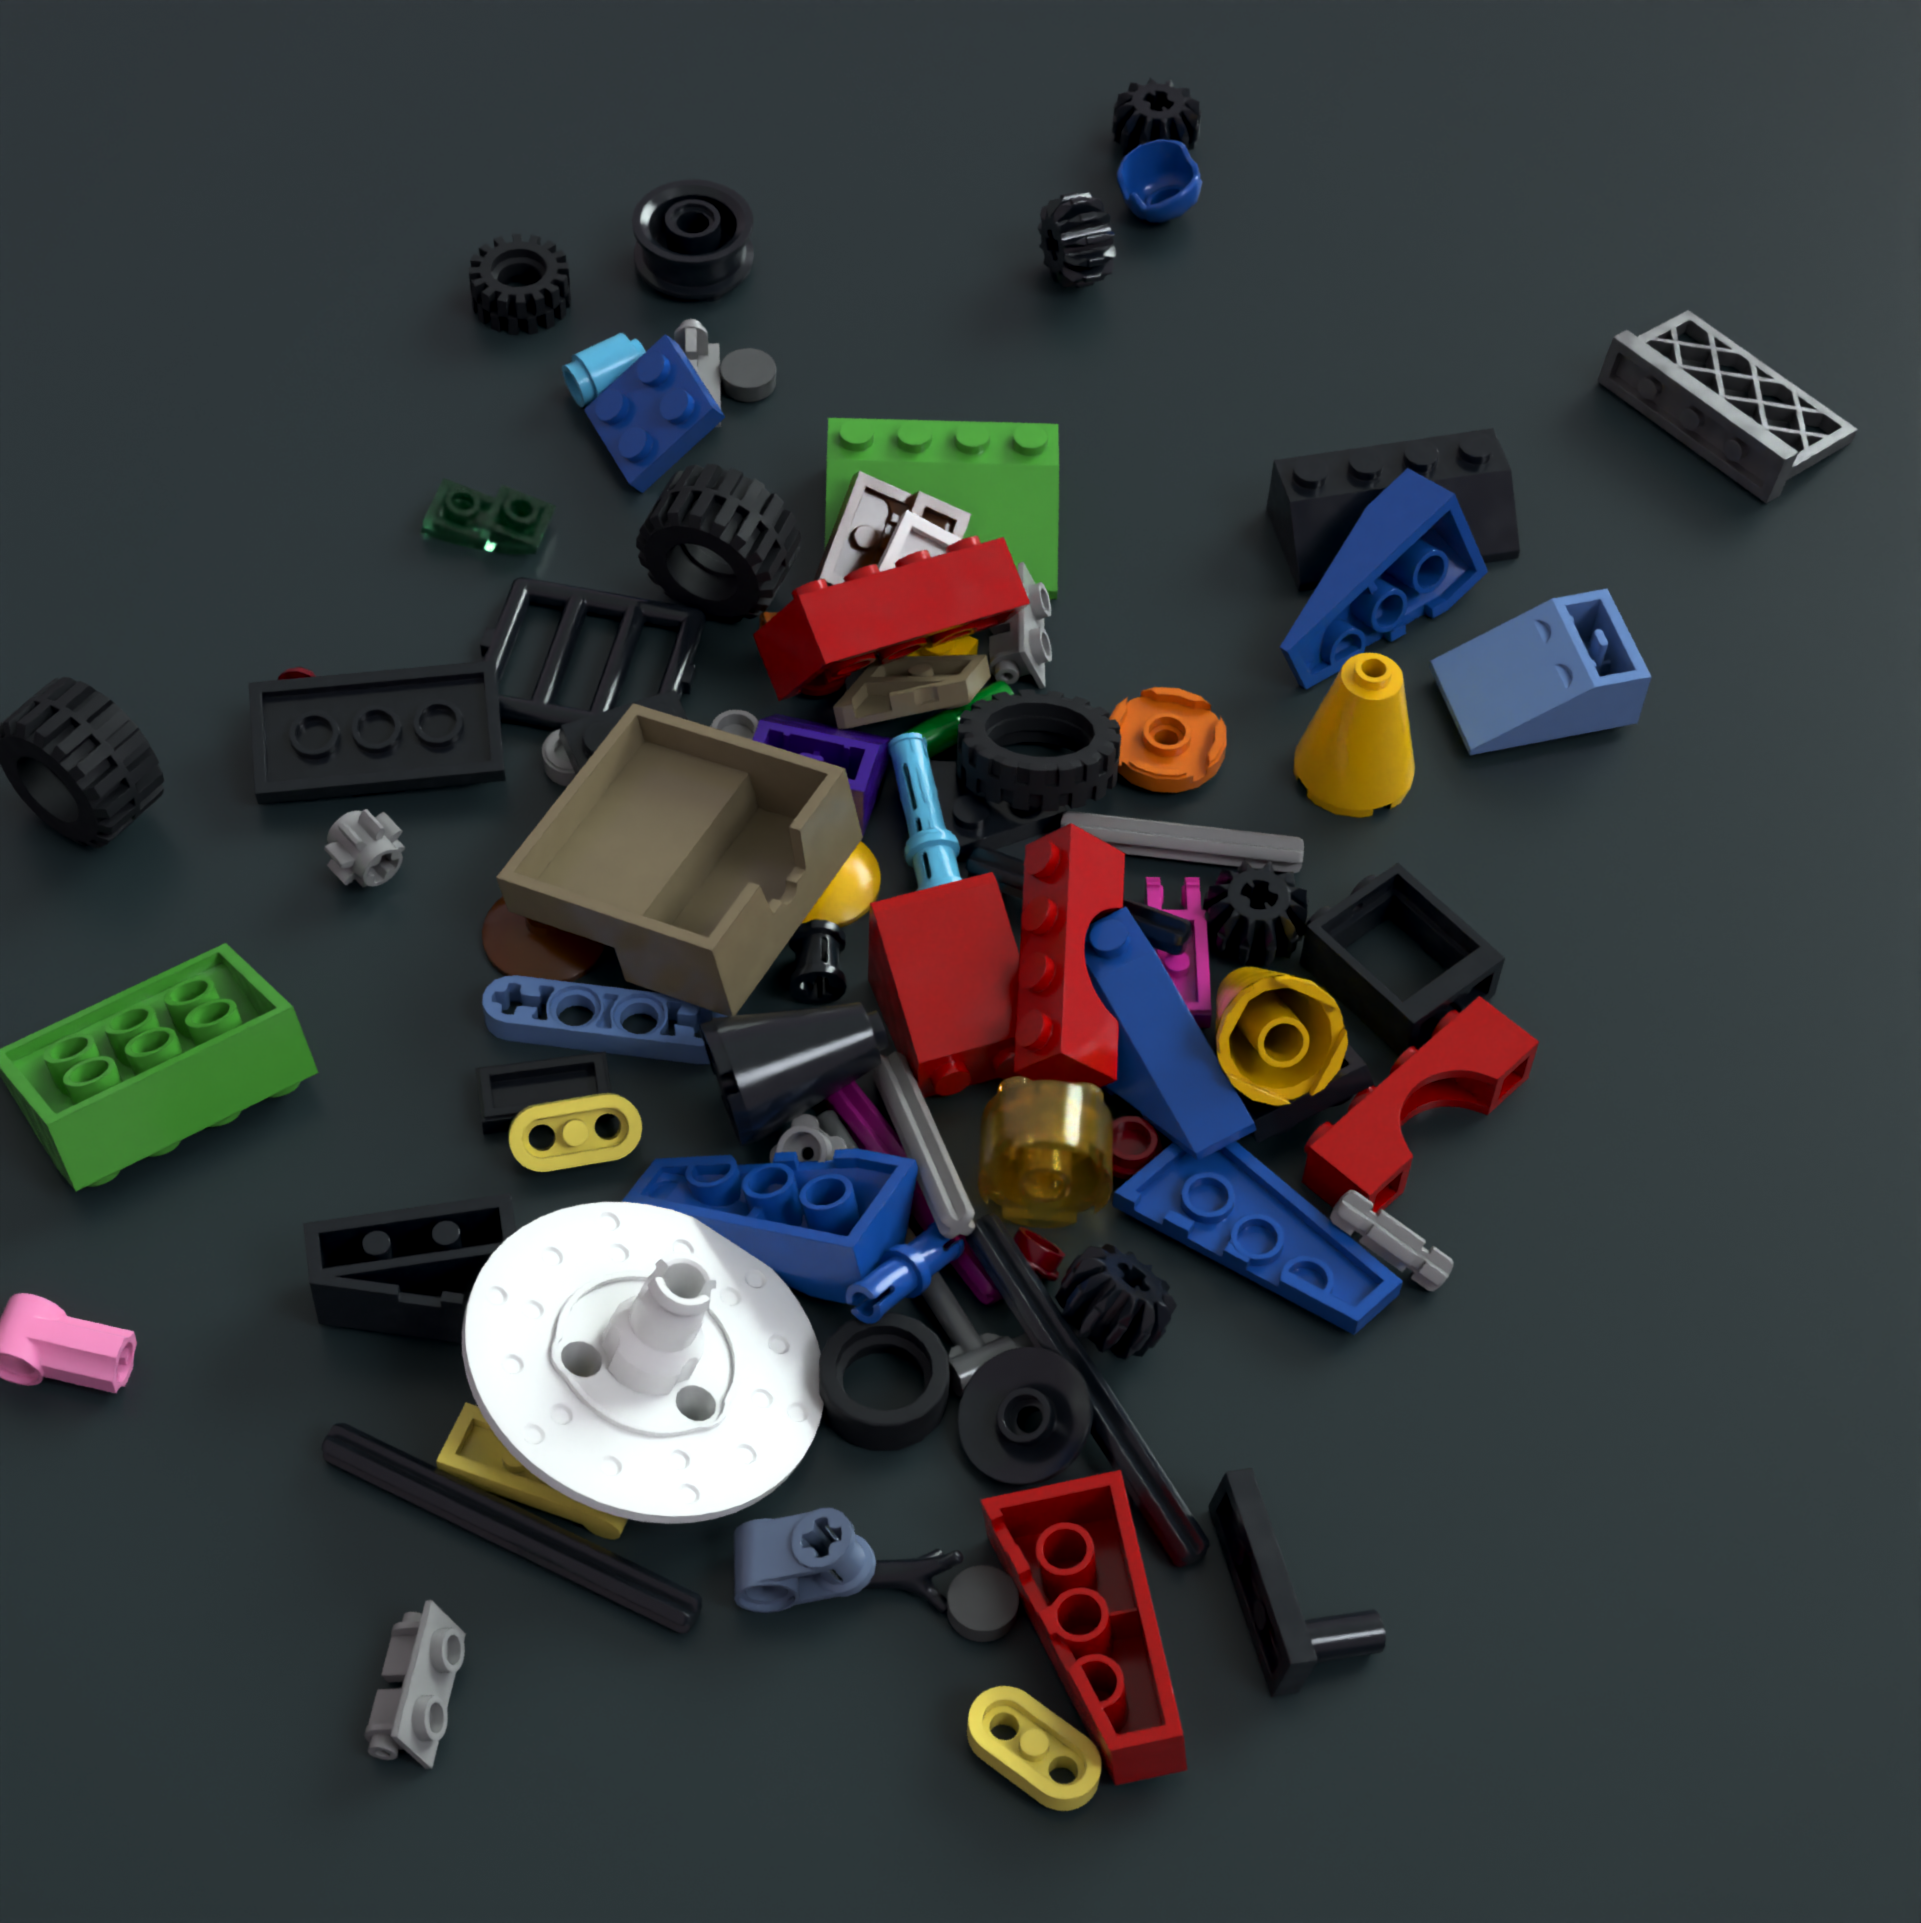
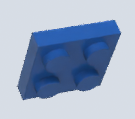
(654, 413)

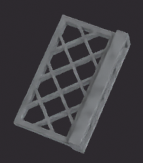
(1717, 423)

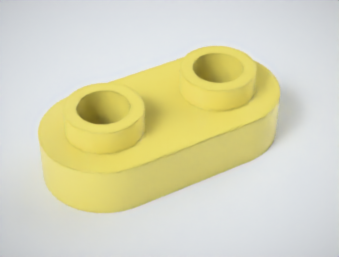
(574, 1132)
(1040, 1746)

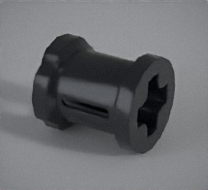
(817, 963)

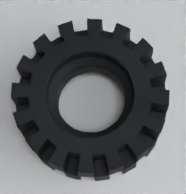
(520, 263)

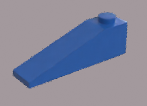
(1398, 563)
(1162, 1053)

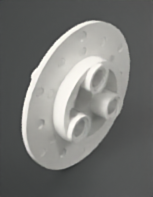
(642, 1363)

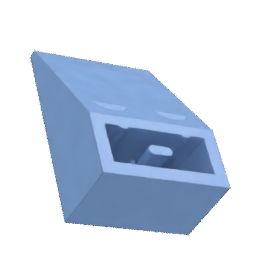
(1545, 675)

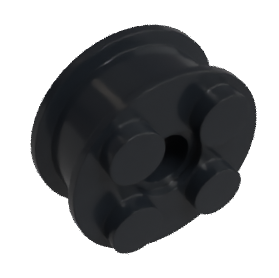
(693, 239)

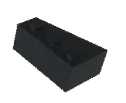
(405, 1266)

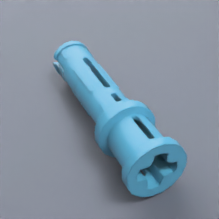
(931, 846)

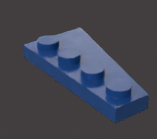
(1261, 1229)

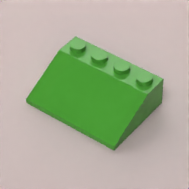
(990, 469)
(156, 1065)

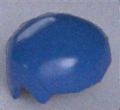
(1159, 180)

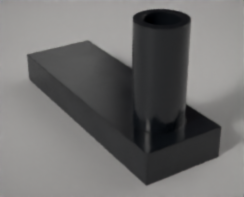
(1282, 1638)

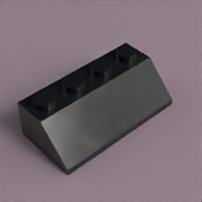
(1323, 495)

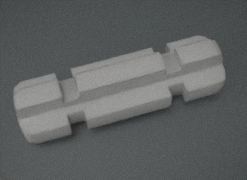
(1391, 1240)

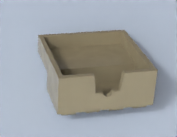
(686, 854)

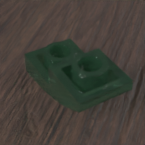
(477, 521)

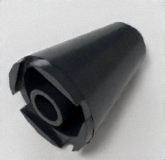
(788, 1061)

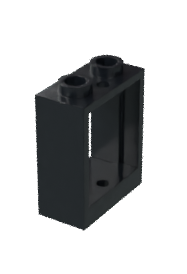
(1395, 894)

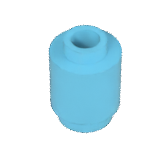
(599, 367)

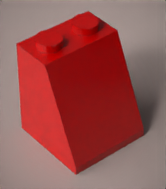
(947, 982)

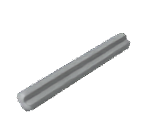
(1192, 842)
(924, 1143)

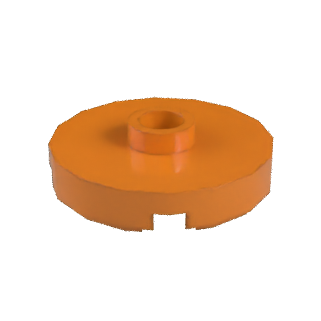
(1169, 740)

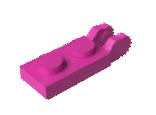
(1191, 969)

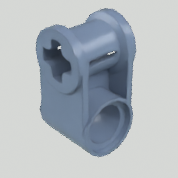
(793, 1560)

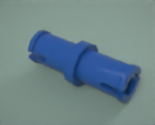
(902, 1274)

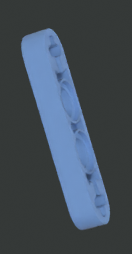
(605, 1028)

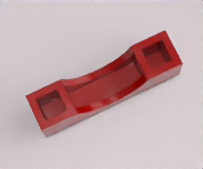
(1060, 1019)
(1467, 1063)

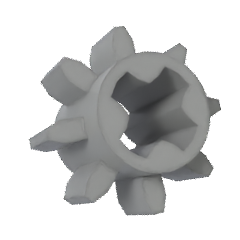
(364, 848)

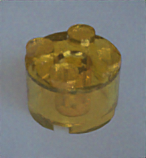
(1044, 1151)

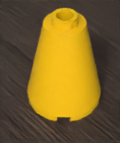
(1359, 741)
(1277, 1035)

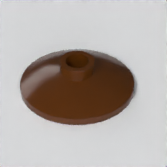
(536, 949)

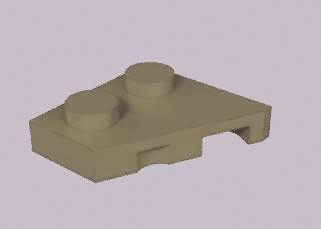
(911, 688)

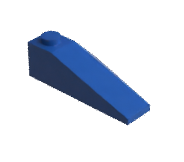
(803, 1219)

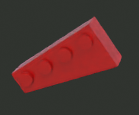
(889, 613)
(1093, 1611)

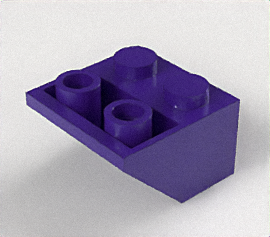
(860, 753)

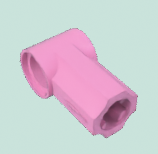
(47, 1343)

